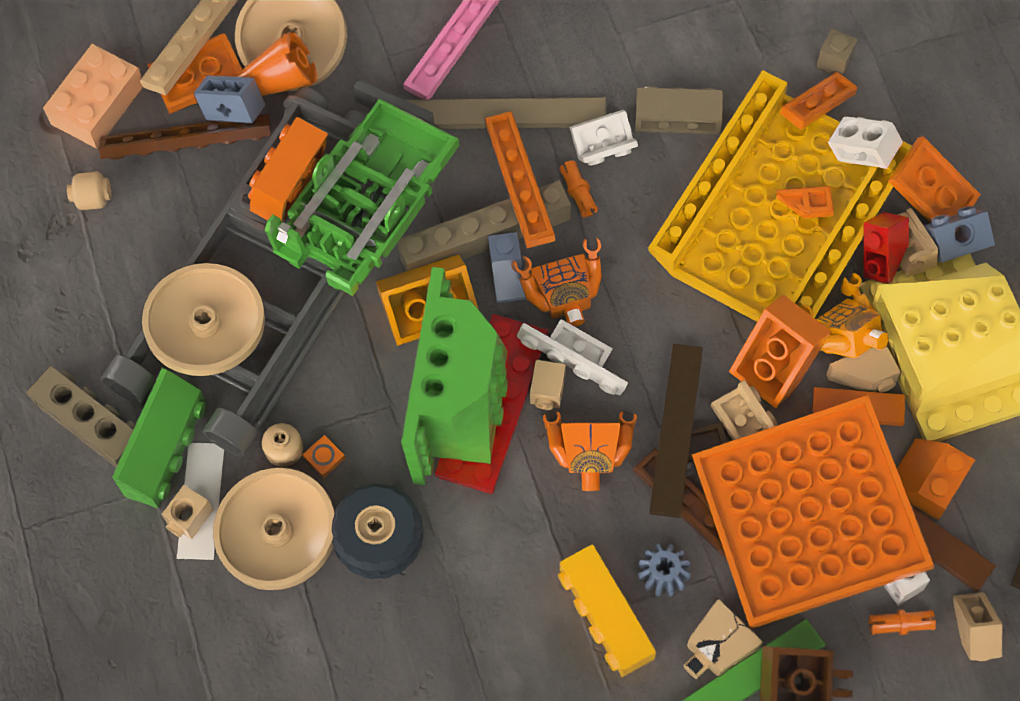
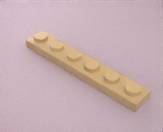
(185, 45)

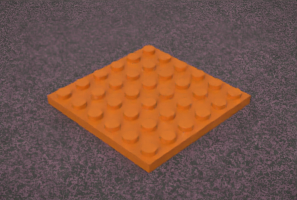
(811, 512)

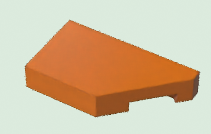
(808, 201)

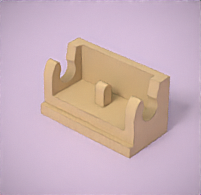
(922, 250)

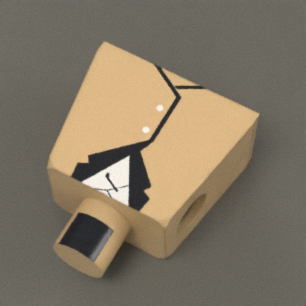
(720, 642)

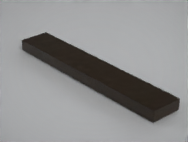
(676, 431)

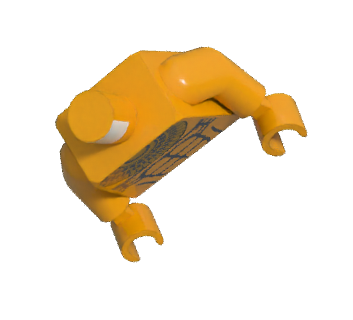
(852, 323)

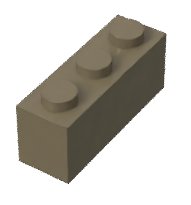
(678, 110)

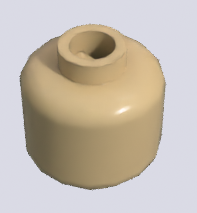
(89, 190)
(282, 445)

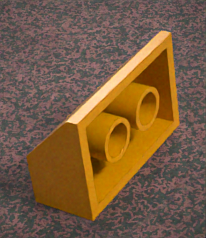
(406, 295)

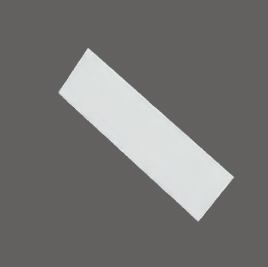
(203, 477)

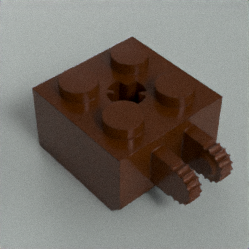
(814, 668)

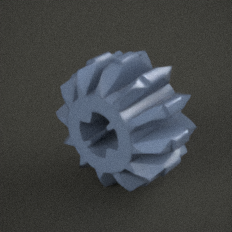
(670, 560)

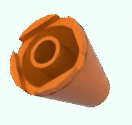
(282, 66)

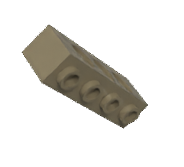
(54, 386)

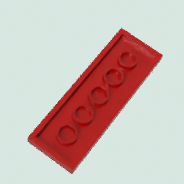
(519, 372)

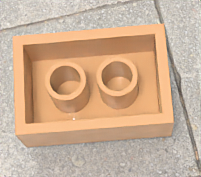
(94, 95)

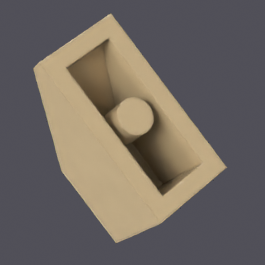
(868, 372)
(978, 626)

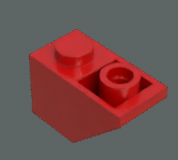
(884, 245)

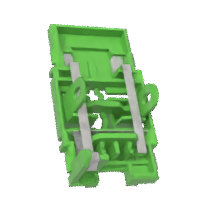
(391, 152)

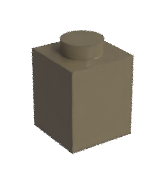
(836, 52)

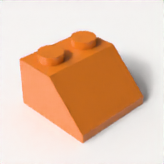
(933, 475)

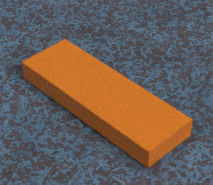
(818, 100)
(887, 406)

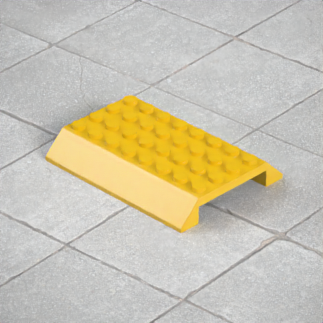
(746, 244)

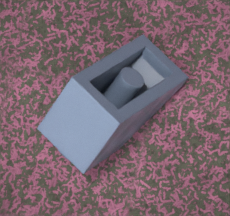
(503, 250)

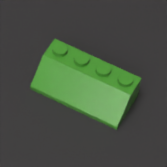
(159, 439)

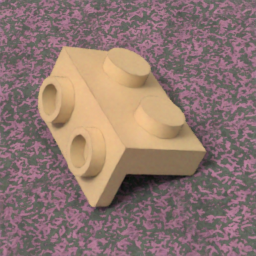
(742, 412)

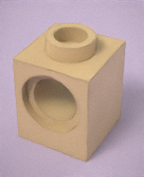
(547, 384)
(187, 500)

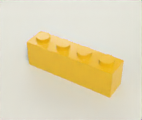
(606, 610)

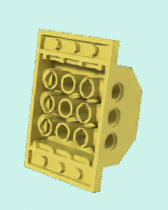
(954, 344)

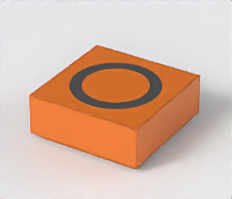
(323, 456)

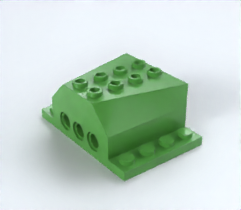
(454, 384)

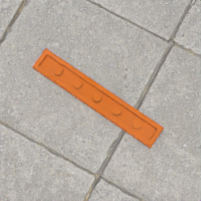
(519, 180)

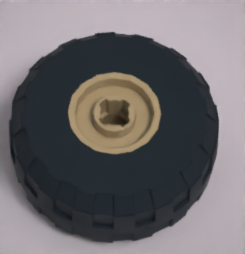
(377, 531)

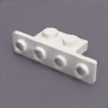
(577, 351)

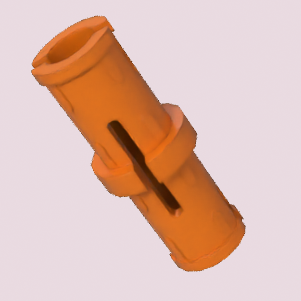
(578, 189)
(901, 622)

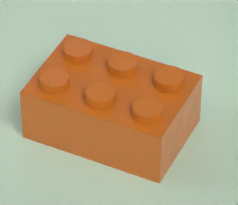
(287, 169)
(779, 350)

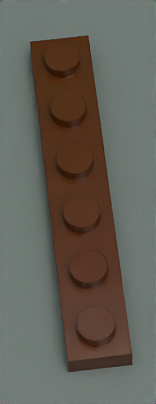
(174, 138)

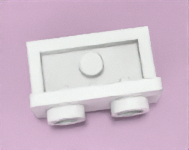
(603, 138)

